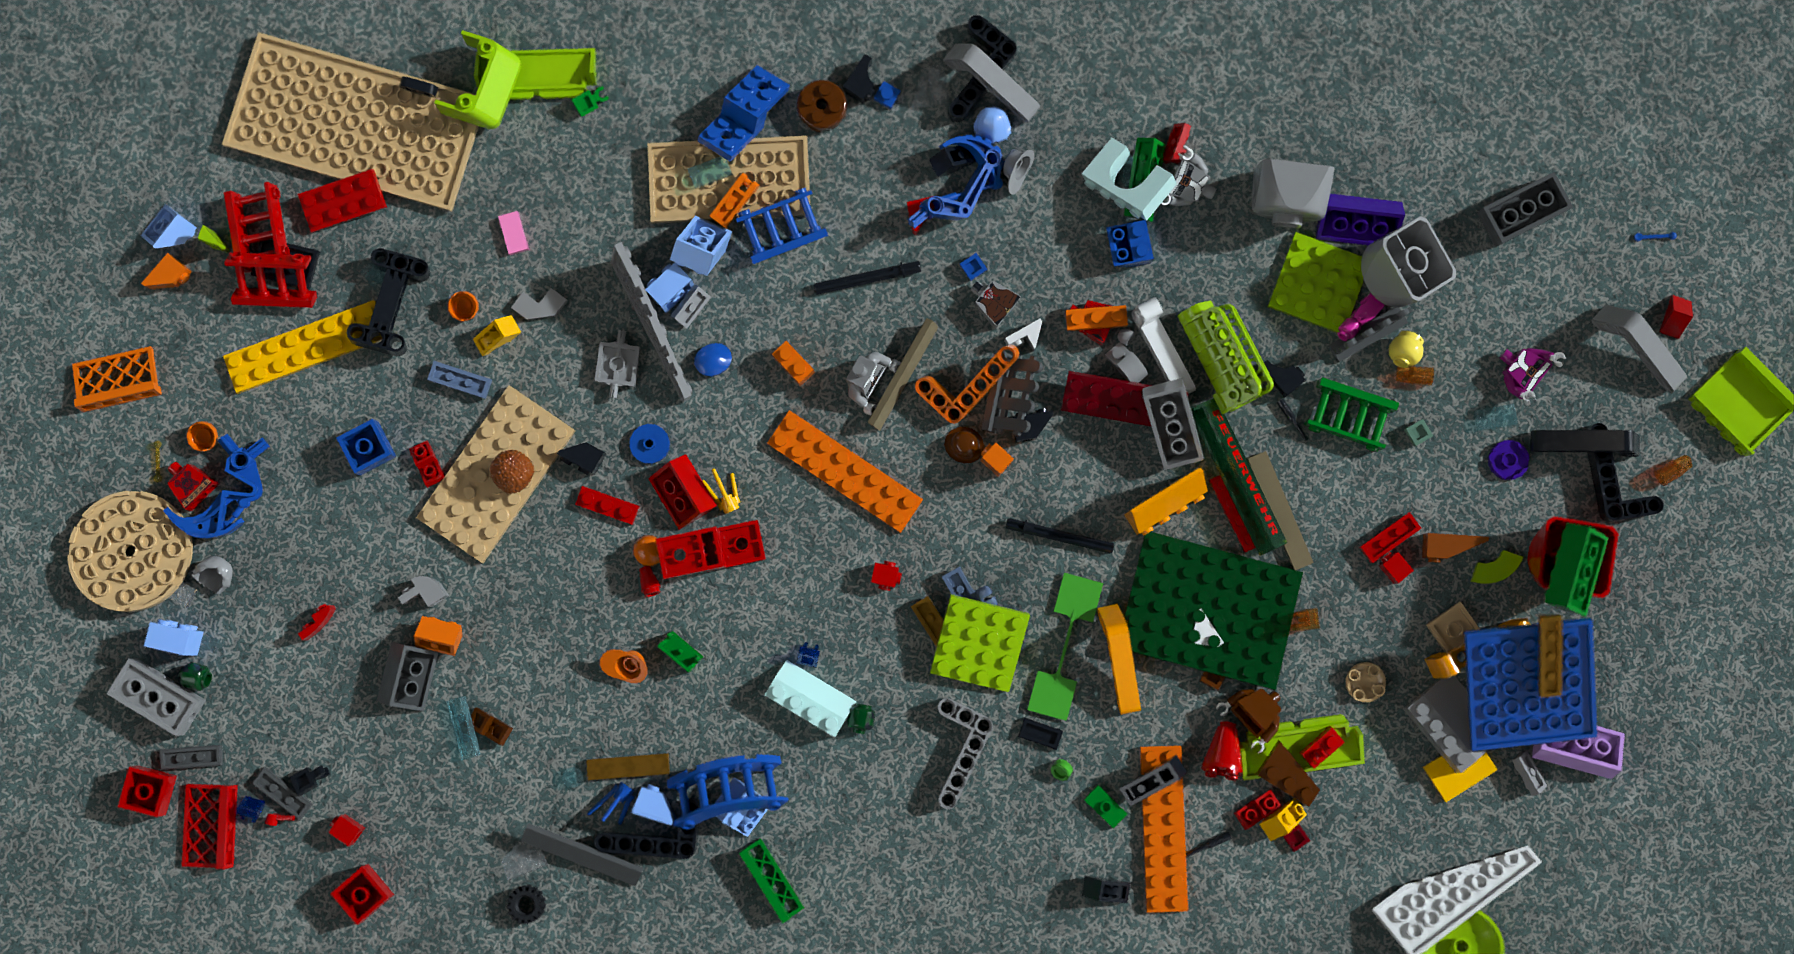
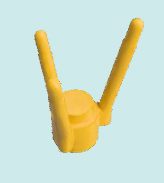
(727, 502)

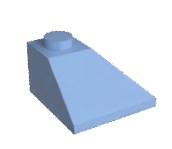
(168, 229)
(654, 805)

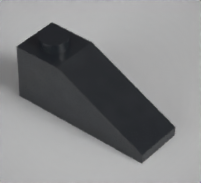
(1153, 780)

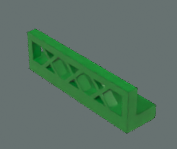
(1143, 163)
(764, 884)

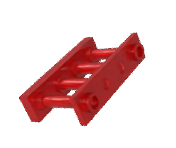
(238, 222)
(271, 297)

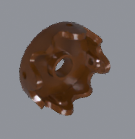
(826, 118)

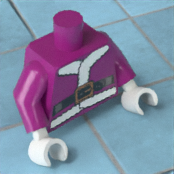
(1527, 370)

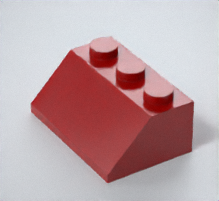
(682, 491)

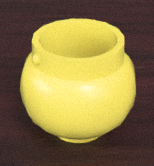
(1406, 349)

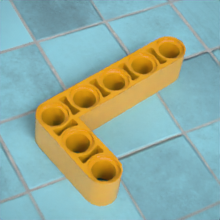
(1120, 658)

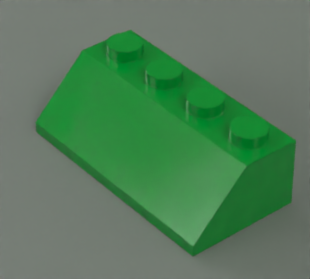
(1576, 569)

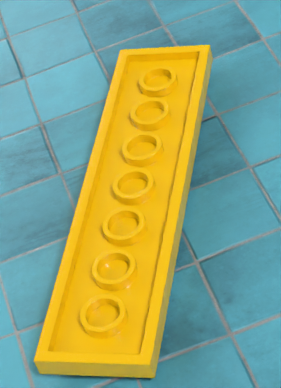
(297, 349)

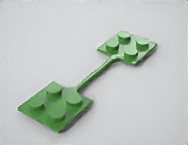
(1052, 692)

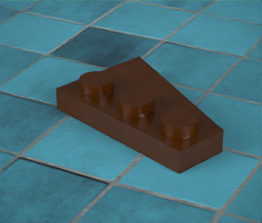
(1287, 774)

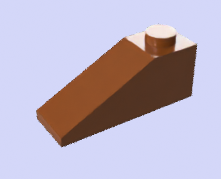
(1444, 546)

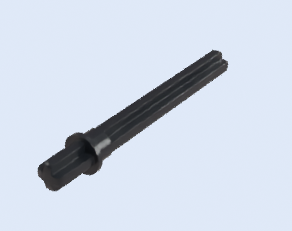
(867, 277)
(1059, 535)

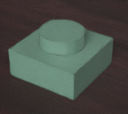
(1418, 432)

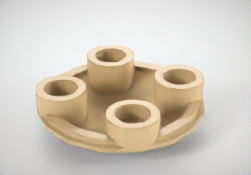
(1365, 682)

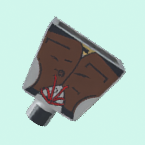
(994, 301)

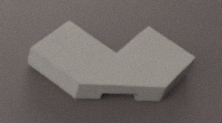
(548, 306)

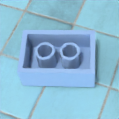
(700, 245)

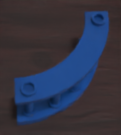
(722, 768)

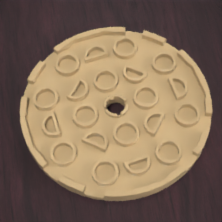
(99, 552)

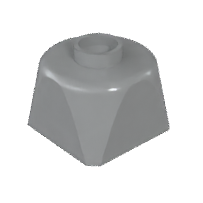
(1291, 191)
(1406, 264)

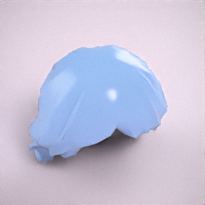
(992, 124)

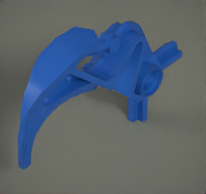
(247, 473)

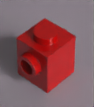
(886, 575)

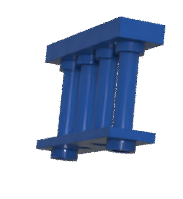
(778, 246)

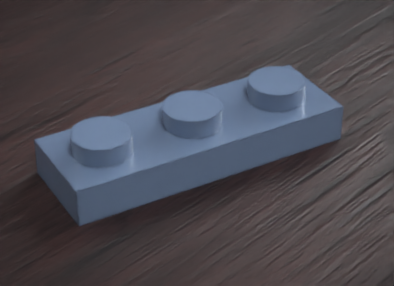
(459, 379)

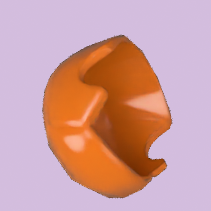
(463, 306)
(202, 436)
(646, 550)

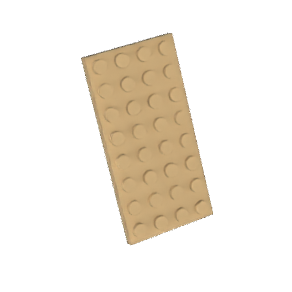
(772, 162)
(467, 502)

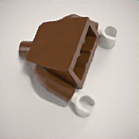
(1257, 712)

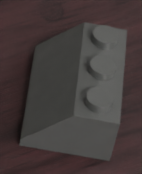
(407, 676)

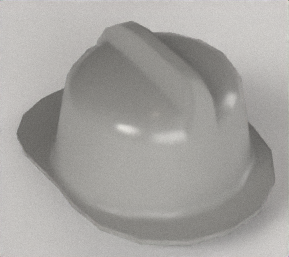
(1016, 168)

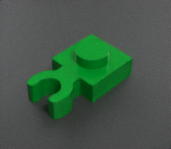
(586, 102)

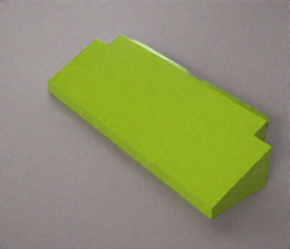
(549, 72)
(1297, 737)

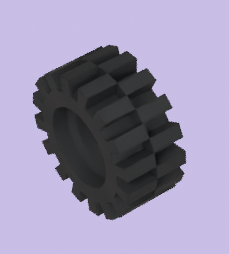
(517, 913)

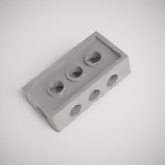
(143, 701)

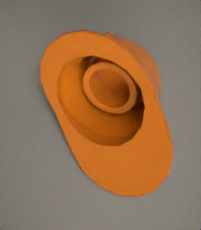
(624, 665)

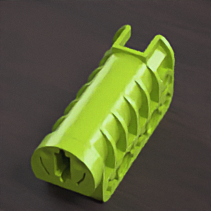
(1224, 354)

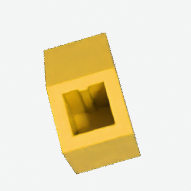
(1283, 820)

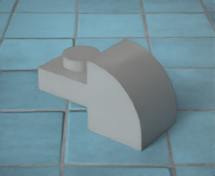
(1126, 363)

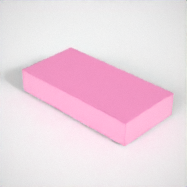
(513, 233)

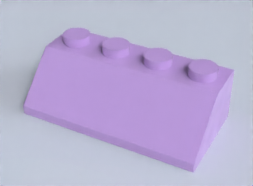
(1591, 755)

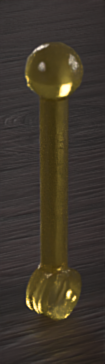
(157, 478)

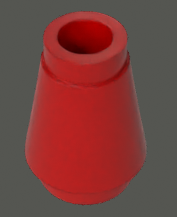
(649, 582)

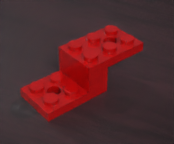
(710, 549)

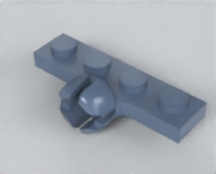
(959, 586)

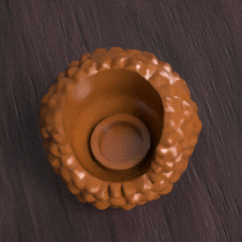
(511, 471)

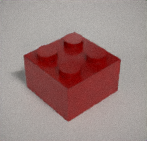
(147, 791)
(362, 894)

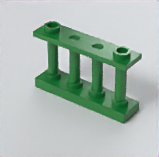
(1365, 400)

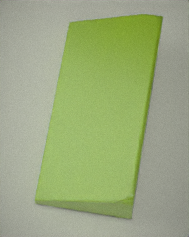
(212, 239)

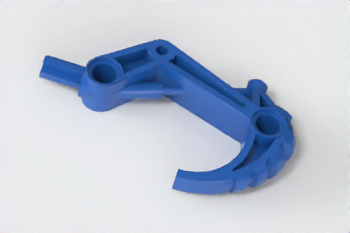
(945, 205)

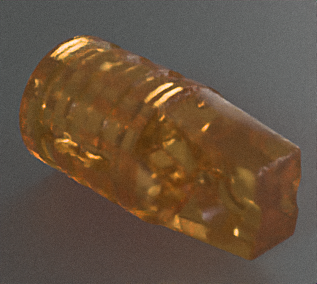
(1415, 375)
(1673, 470)

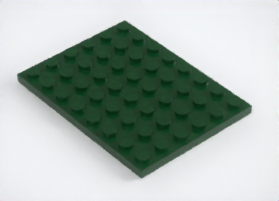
(1241, 597)

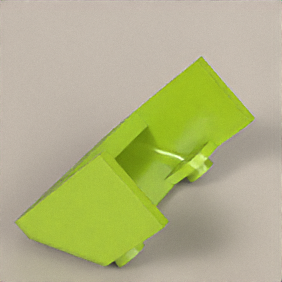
(495, 88)

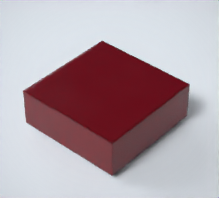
(1296, 838)

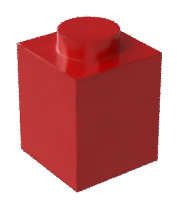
(1395, 567)
(346, 829)

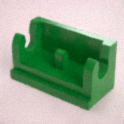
(680, 651)

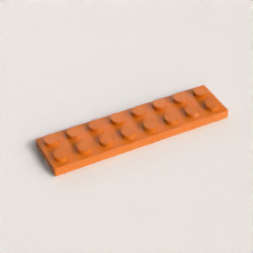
(845, 471)
(1164, 838)

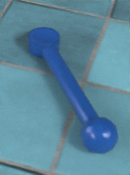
(1672, 235)

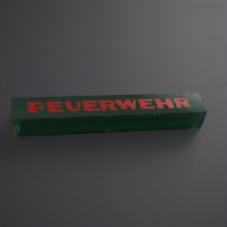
(1238, 477)

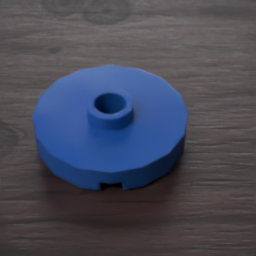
(657, 451)

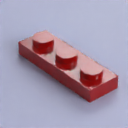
(607, 505)
(1390, 537)

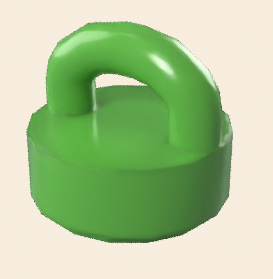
(1061, 769)

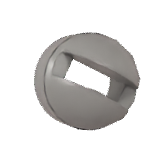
(1125, 336)

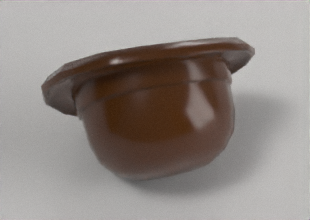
(964, 445)

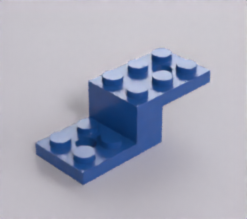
(743, 113)

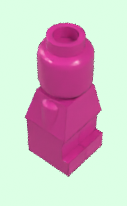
(1363, 314)

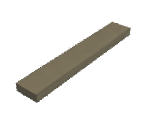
(903, 374)
(1270, 485)

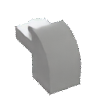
(427, 587)

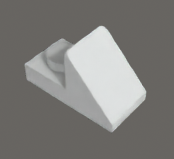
(1029, 332)

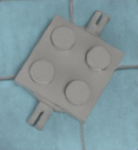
(617, 364)

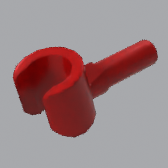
(272, 819)

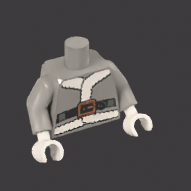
(1191, 181)
(865, 377)

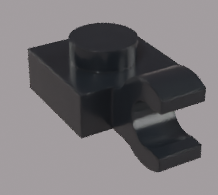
(306, 779)

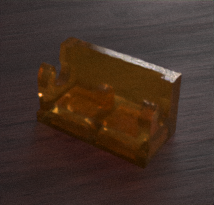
(1308, 620)

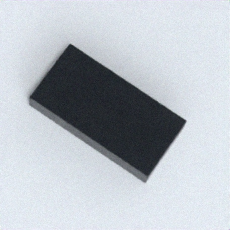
(1040, 733)

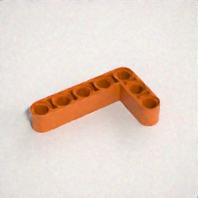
(972, 388)

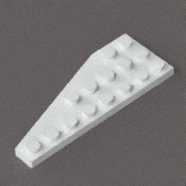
(1436, 905)

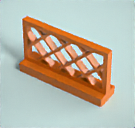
(115, 395)

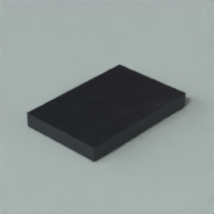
(290, 274)

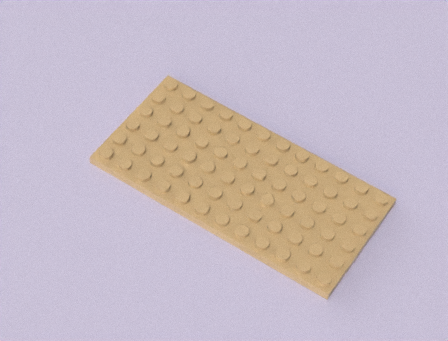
(349, 119)

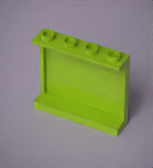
(1743, 401)

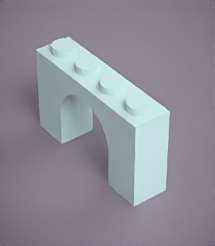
(1140, 200)

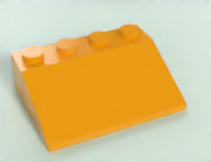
(1167, 502)

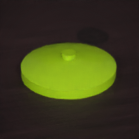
(1474, 936)

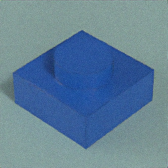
(887, 95)
(973, 267)

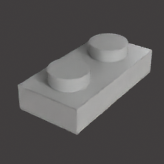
(690, 306)
(1530, 774)

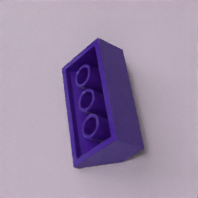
(1359, 219)

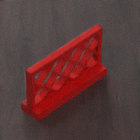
(225, 830)

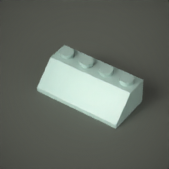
(810, 698)

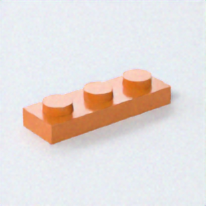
(1096, 318)

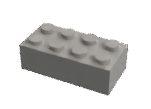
(1173, 423)

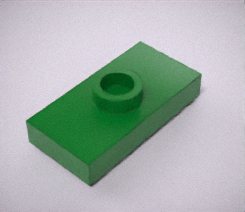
(1105, 806)

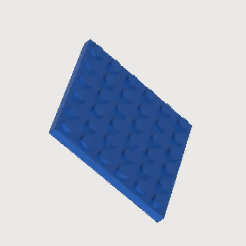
(1504, 687)

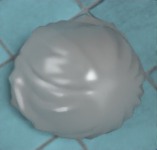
(214, 574)

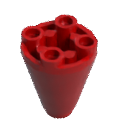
(1224, 753)

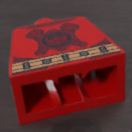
(190, 484)

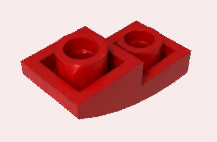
(427, 463)
(321, 618)
(1257, 809)

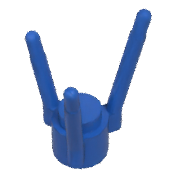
(622, 793)

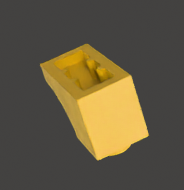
(496, 334)

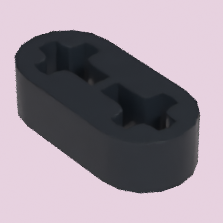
(419, 87)

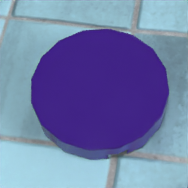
(1504, 464)

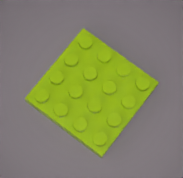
(1317, 283)
(979, 643)

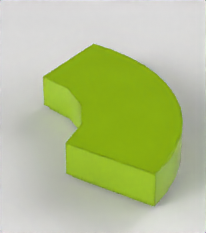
(1497, 570)

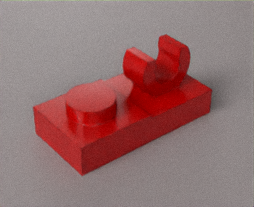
(1175, 143)
(1322, 747)

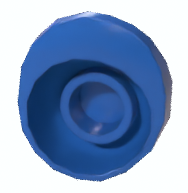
(713, 359)

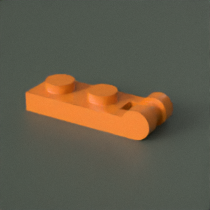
(734, 201)

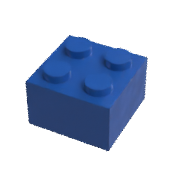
(366, 447)

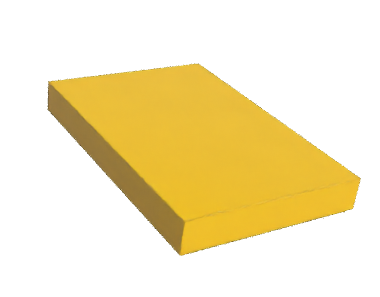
(1452, 784)

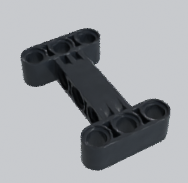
(388, 302)

